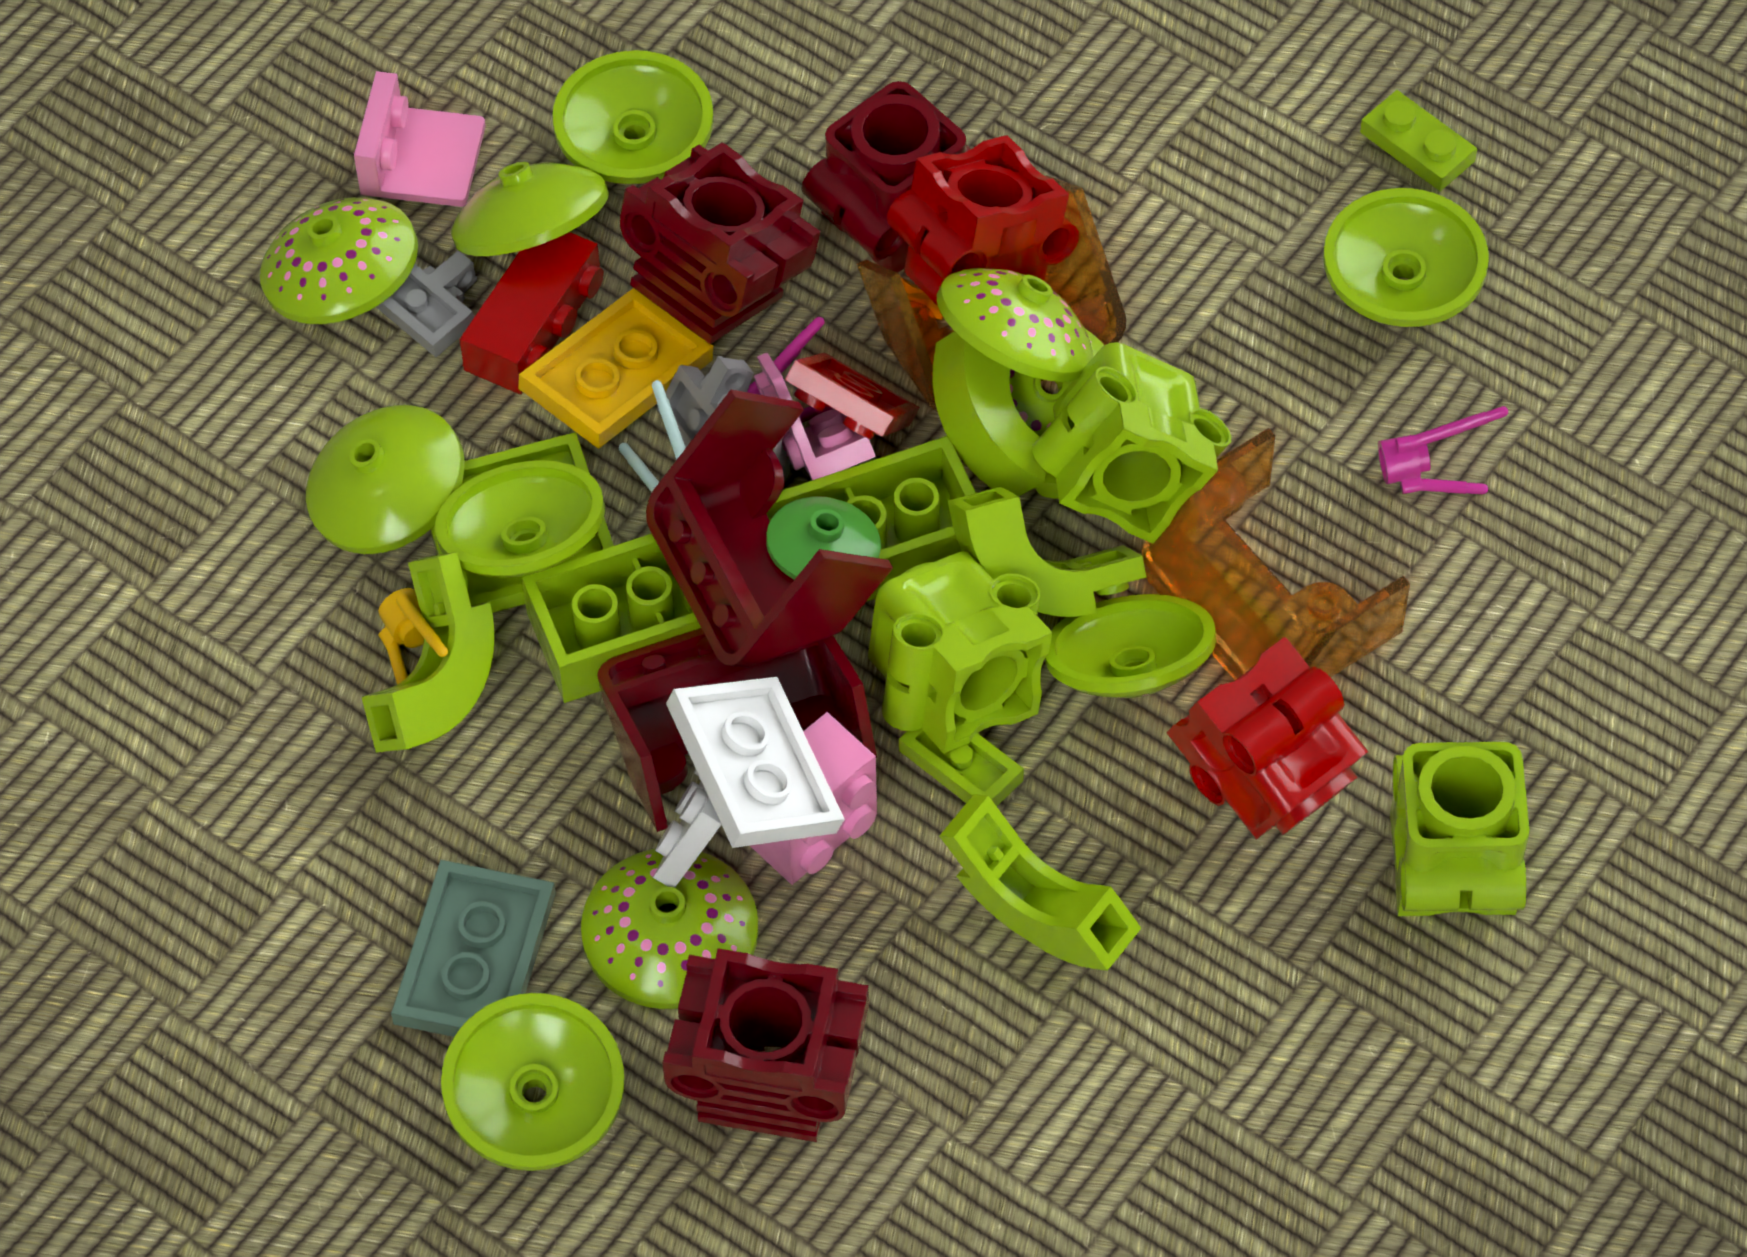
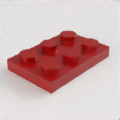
(867, 404)

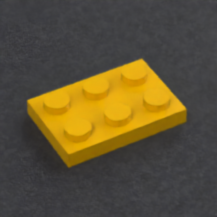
(606, 368)

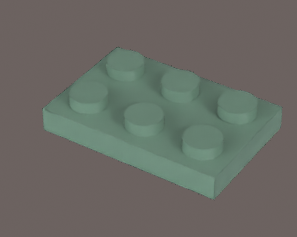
(471, 946)

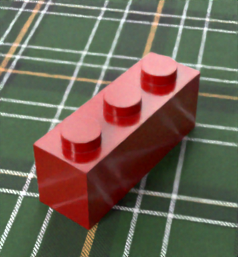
(531, 309)

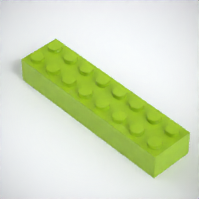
(632, 600)

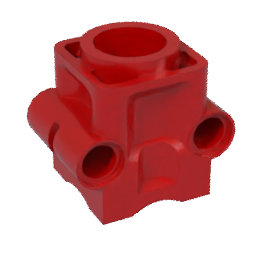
(981, 213)
(1271, 742)

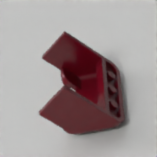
(714, 531)
(642, 680)

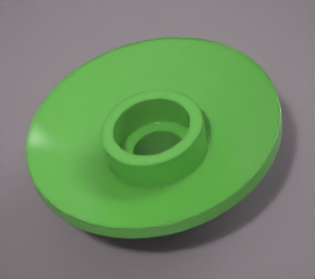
(817, 524)

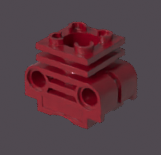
(715, 240)
(758, 1003)

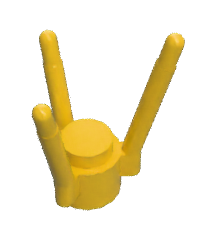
(405, 626)

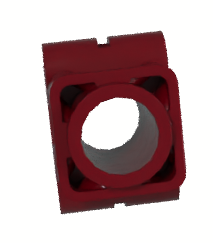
(873, 163)

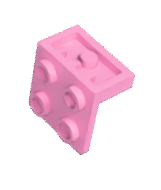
(415, 151)
(824, 445)

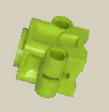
(1131, 441)
(958, 649)
(1459, 828)

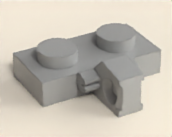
(431, 303)
(697, 396)

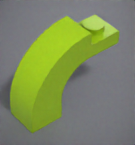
(983, 420)
(995, 534)
(439, 688)
(1050, 910)

